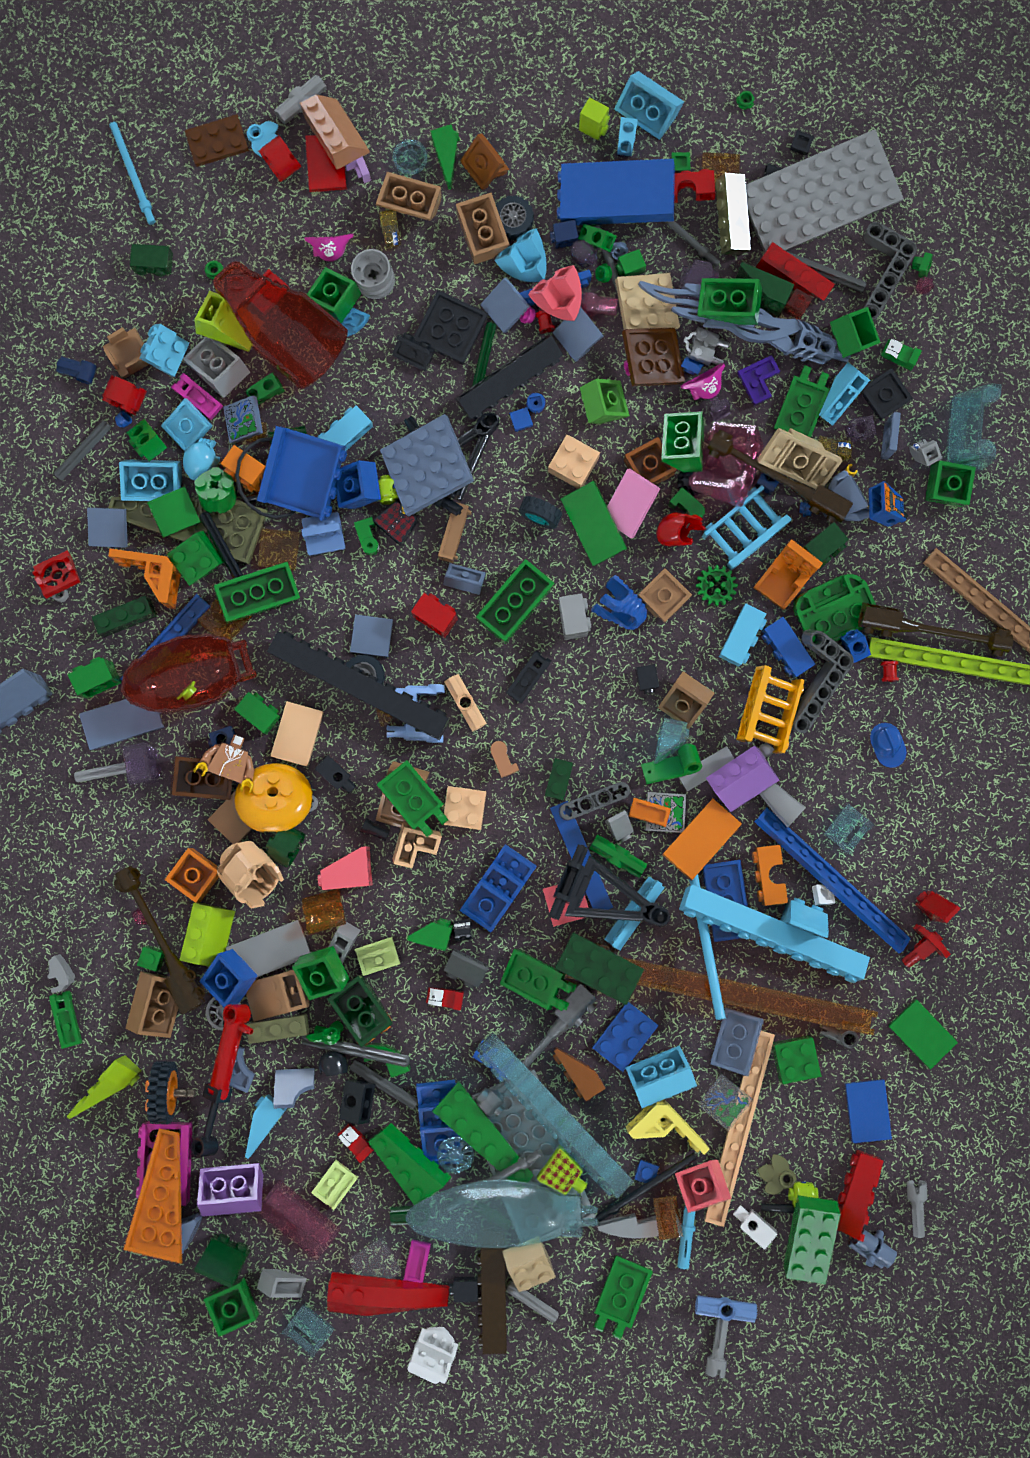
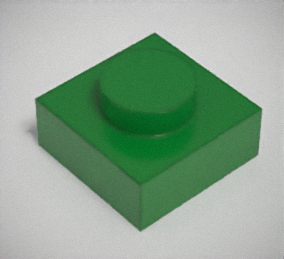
(681, 161)

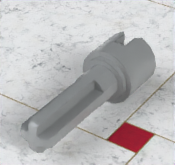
(917, 1197)
(716, 1362)

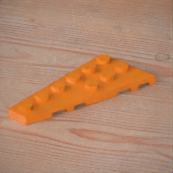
(157, 1215)

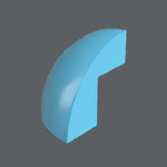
(525, 258)

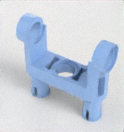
(408, 732)

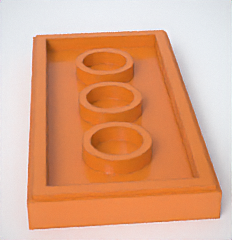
(702, 839)

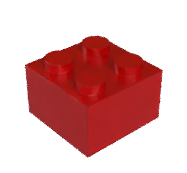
(434, 614)

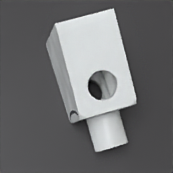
(762, 1233)

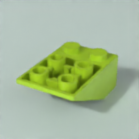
(218, 323)

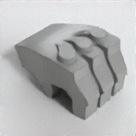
(61, 971)

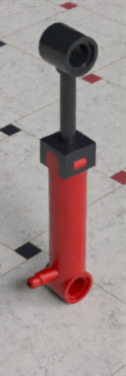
(218, 1089)

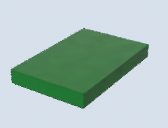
(922, 1034)

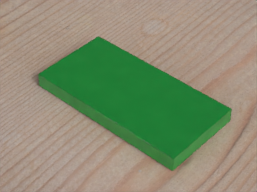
(593, 523)

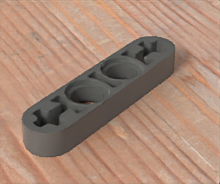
(593, 799)

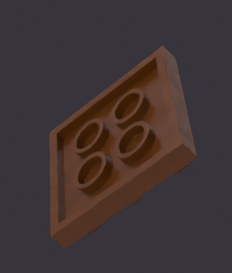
(653, 356)

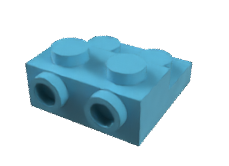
(164, 349)

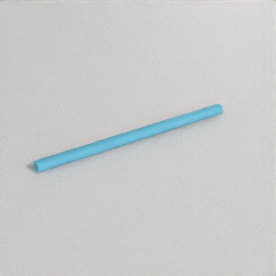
(710, 963)

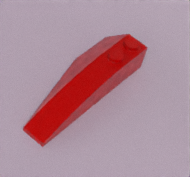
(379, 1295)

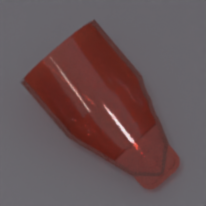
(282, 324)

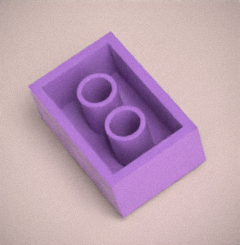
(230, 1189)

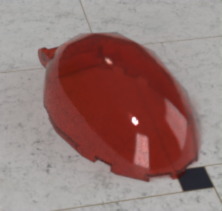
(171, 666)

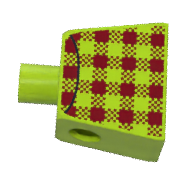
(562, 1172)

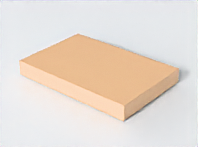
(297, 734)

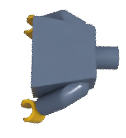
(847, 487)

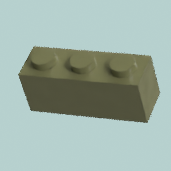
(278, 1028)

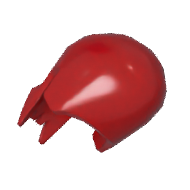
(673, 530)

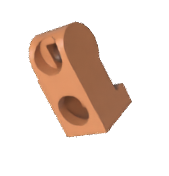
(499, 754)

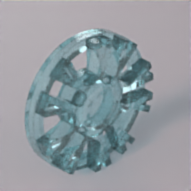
(410, 157)
(455, 1155)

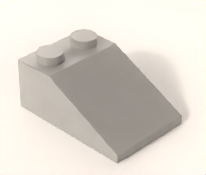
(216, 365)

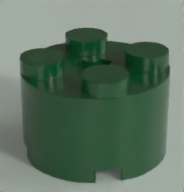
(285, 846)

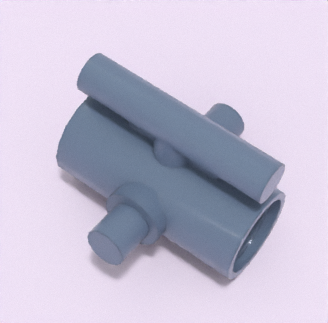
(874, 1249)

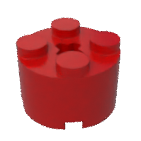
(279, 158)
(124, 394)

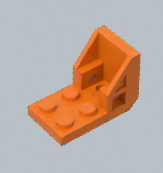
(159, 573)
(787, 574)

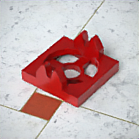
(71, 580)

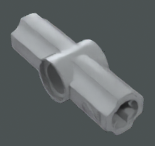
(291, 106)

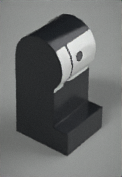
(463, 929)

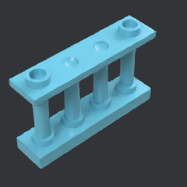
(748, 545)

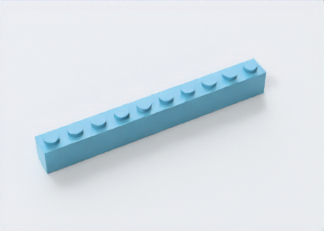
(774, 933)

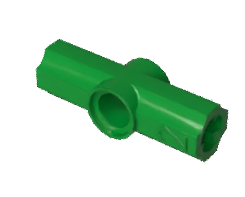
(618, 856)

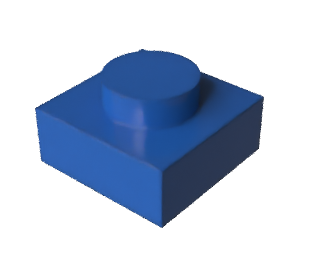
(692, 366)
(646, 1171)

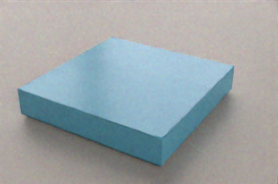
(186, 424)

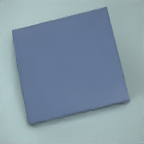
(578, 335)

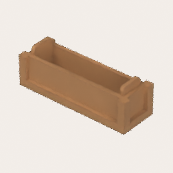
(453, 535)

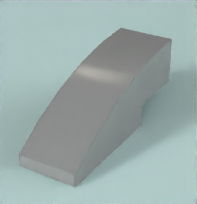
(629, 1227)

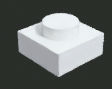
(822, 895)

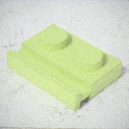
(377, 956)
(334, 1184)

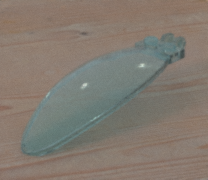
(499, 1215)

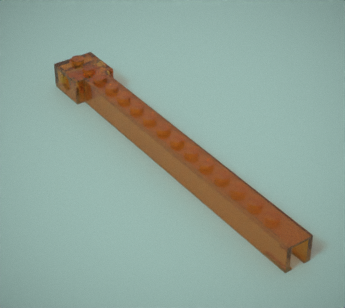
(755, 997)

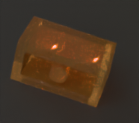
(668, 1217)

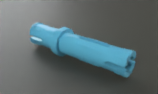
(687, 1230)

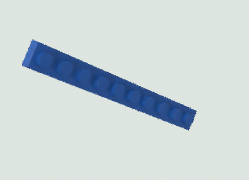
(833, 880)

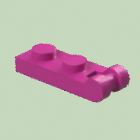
(197, 396)

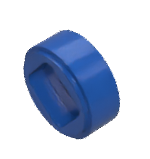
(535, 402)

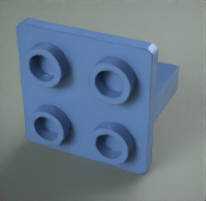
(323, 535)

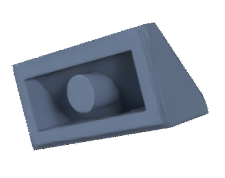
(464, 578)

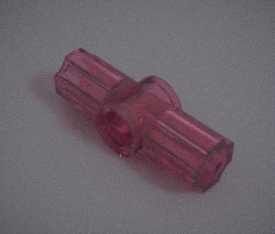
(594, 305)

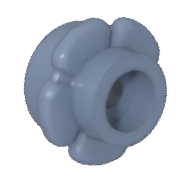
(617, 253)

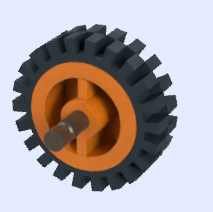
(163, 1092)

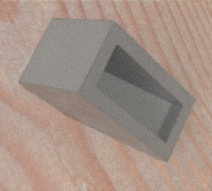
(281, 1284)

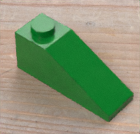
(446, 149)

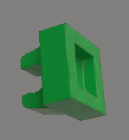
(922, 264)

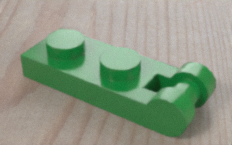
(65, 1020)

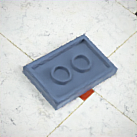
(737, 1041)

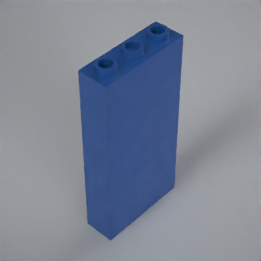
(617, 192)

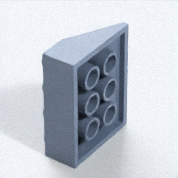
(20, 695)

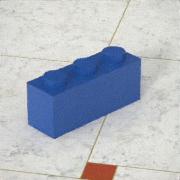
(787, 648)

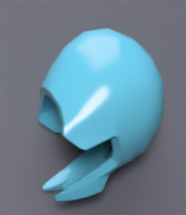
(200, 458)

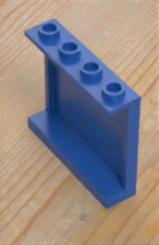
(302, 473)

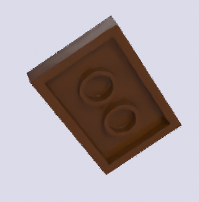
(216, 140)

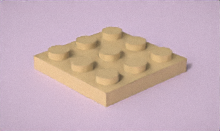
(642, 310)

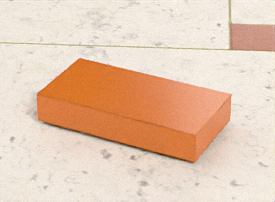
(649, 812)

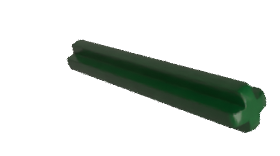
(484, 352)

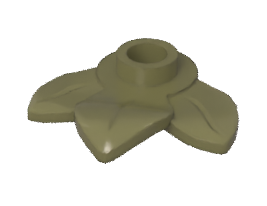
(774, 1174)

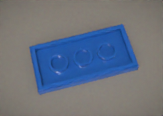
(728, 882)

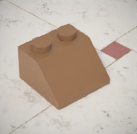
(686, 699)

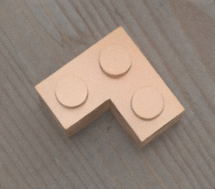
(411, 841)

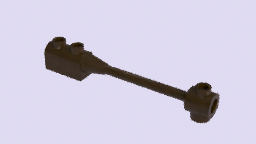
(818, 499)
(891, 621)
(181, 980)

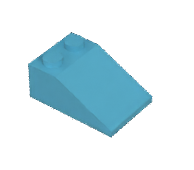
(806, 918)

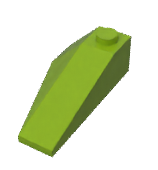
(115, 1078)

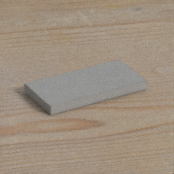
(273, 948)

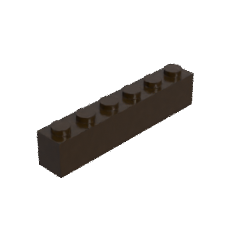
(492, 1301)

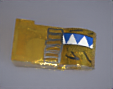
(390, 228)
(841, 448)

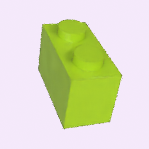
(594, 119)

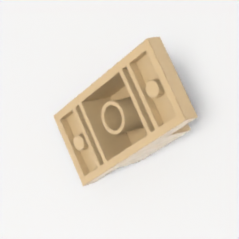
(799, 458)

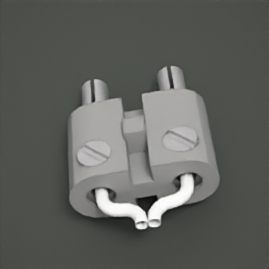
(703, 346)

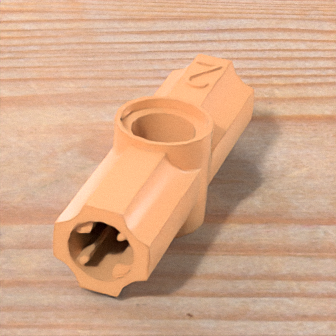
(459, 691)

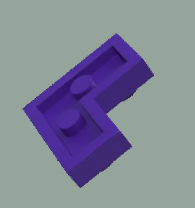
(754, 377)

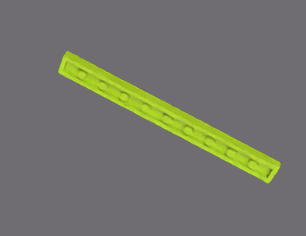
(949, 661)

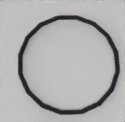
(239, 485)

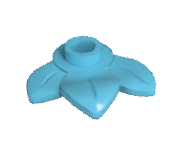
(266, 134)

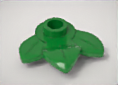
(327, 1035)

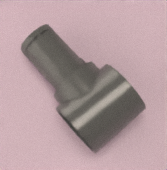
(838, 1035)

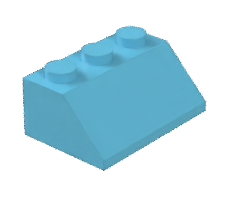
(649, 104)
(149, 480)

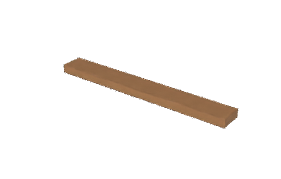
(978, 597)

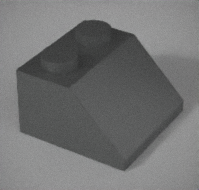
(466, 968)

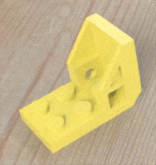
(649, 1125)

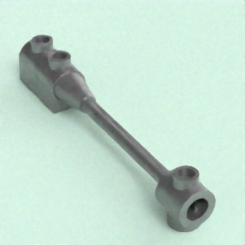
(579, 1002)

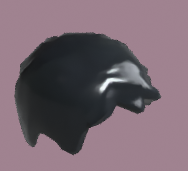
(333, 1063)

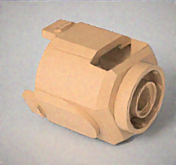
(248, 873)

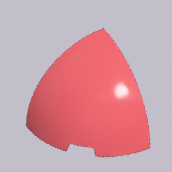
(560, 294)

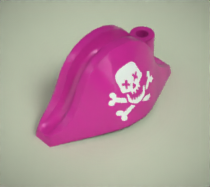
(329, 247)
(706, 384)

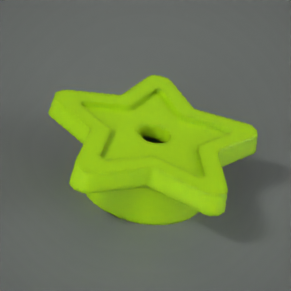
(188, 691)

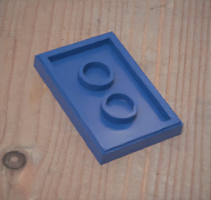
(868, 1111)

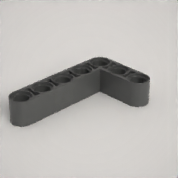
(899, 258)
(821, 680)

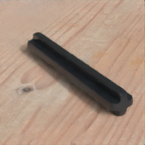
(220, 545)

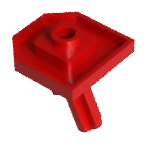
(926, 946)

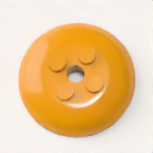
(277, 812)

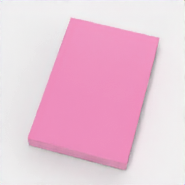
(632, 502)

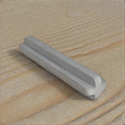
(100, 772)
(533, 1302)

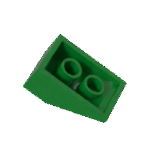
(730, 300)

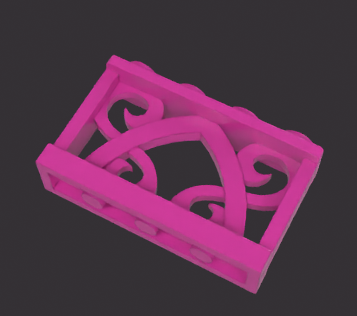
(185, 1154)

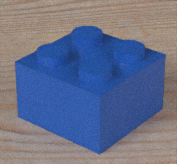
(358, 485)
(228, 978)

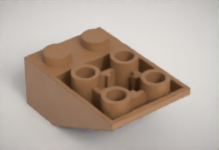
(276, 995)

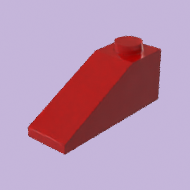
(936, 907)

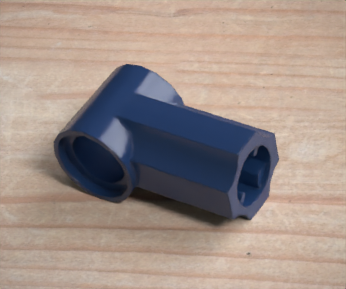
(81, 371)

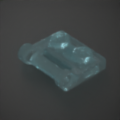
(844, 824)
(312, 1326)

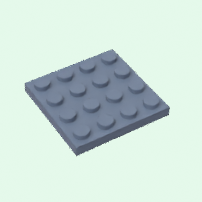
(427, 465)

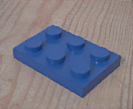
(625, 1036)

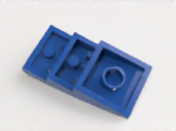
(498, 888)
(432, 1128)

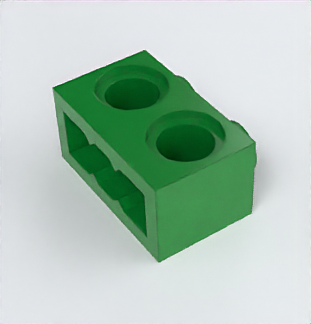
(145, 440)

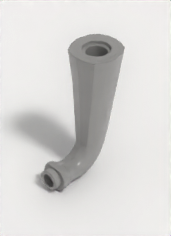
(779, 800)

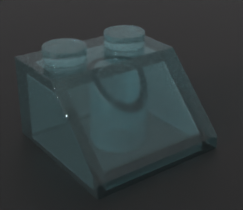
(670, 738)

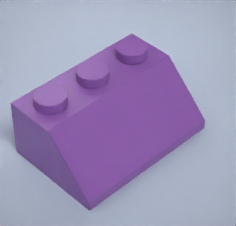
(742, 778)

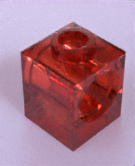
(798, 304)

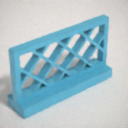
(624, 928)

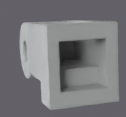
(925, 450)

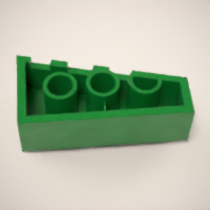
(407, 1164)

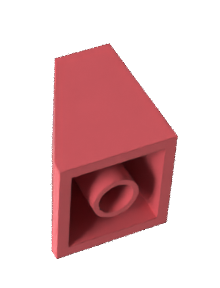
(348, 872)

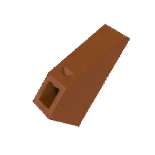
(585, 1078)

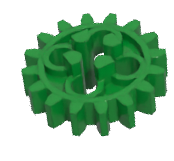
(728, 586)

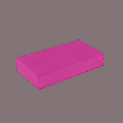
(417, 1261)

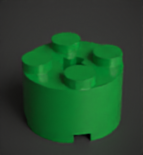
(215, 491)

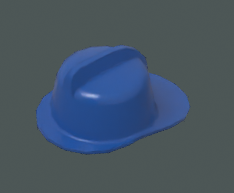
(888, 745)

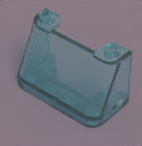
(965, 427)

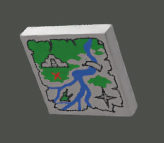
(676, 818)

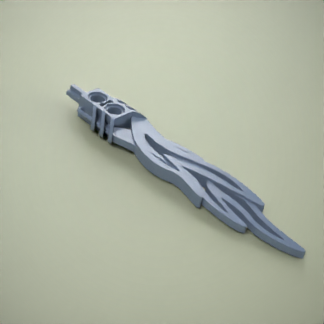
(777, 338)

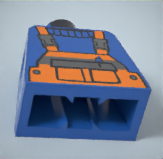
(886, 505)

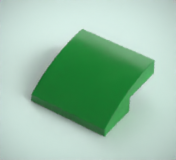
(173, 512)

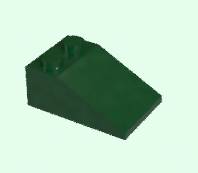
(774, 289)
(360, 1010)
(223, 1260)

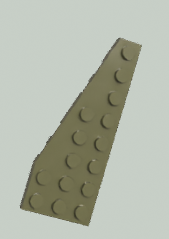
(238, 526)

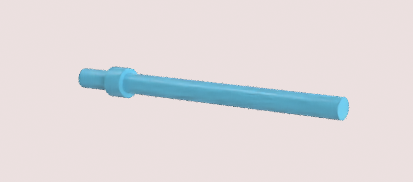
(144, 204)

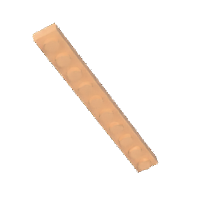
(738, 1134)

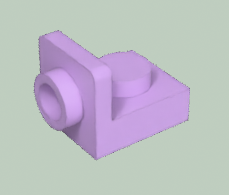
(360, 168)

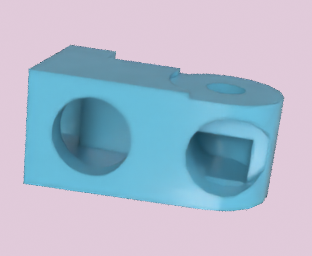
(626, 136)

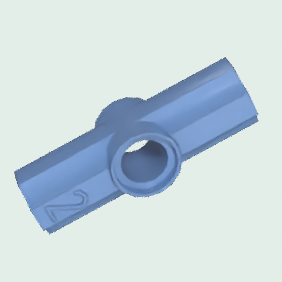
(739, 1310)

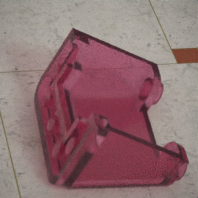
(729, 477)

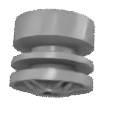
(371, 264)

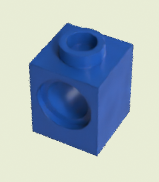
(860, 650)

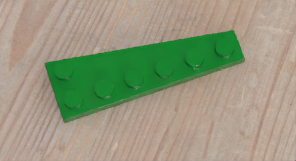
(474, 1127)

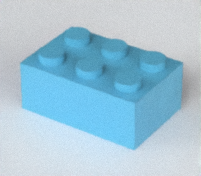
(661, 1076)

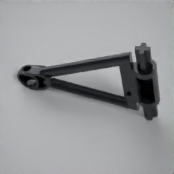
(484, 431)
(576, 881)

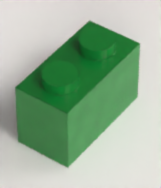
(258, 713)

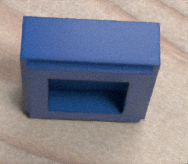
(521, 419)

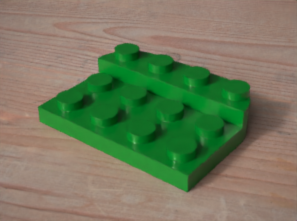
(833, 606)

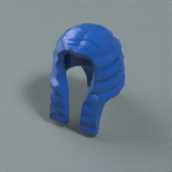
(626, 607)

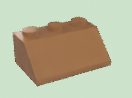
(409, 196)
(482, 227)
(152, 1007)

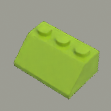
(206, 933)

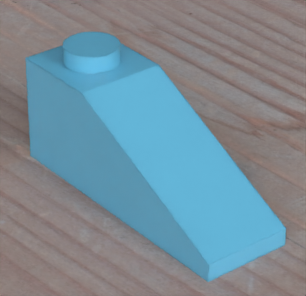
(842, 393)
(262, 1122)

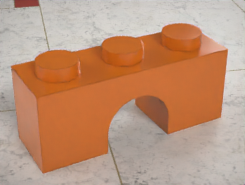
(769, 892)

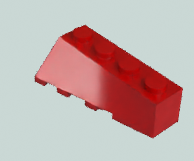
(789, 268)
(858, 1193)

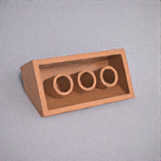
(333, 130)

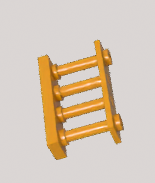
(752, 710)

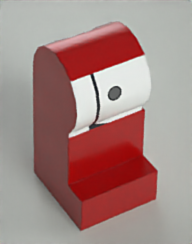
(445, 998)
(355, 1142)

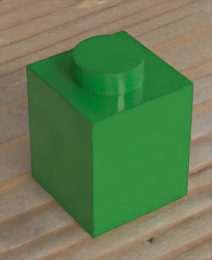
(631, 264)
(151, 958)

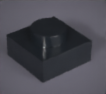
(802, 143)

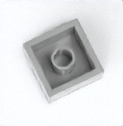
(573, 616)

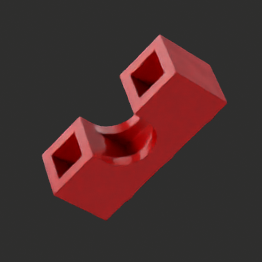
(701, 182)

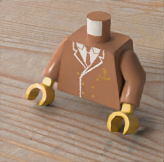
(229, 762)

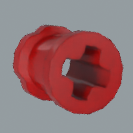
(545, 322)
(889, 671)

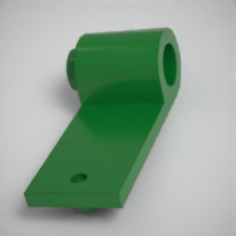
(684, 764)

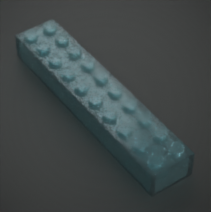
(550, 1111)

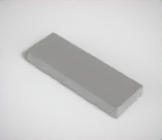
(709, 766)

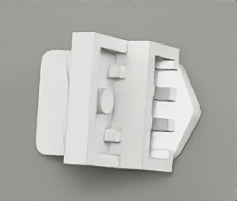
(433, 1354)

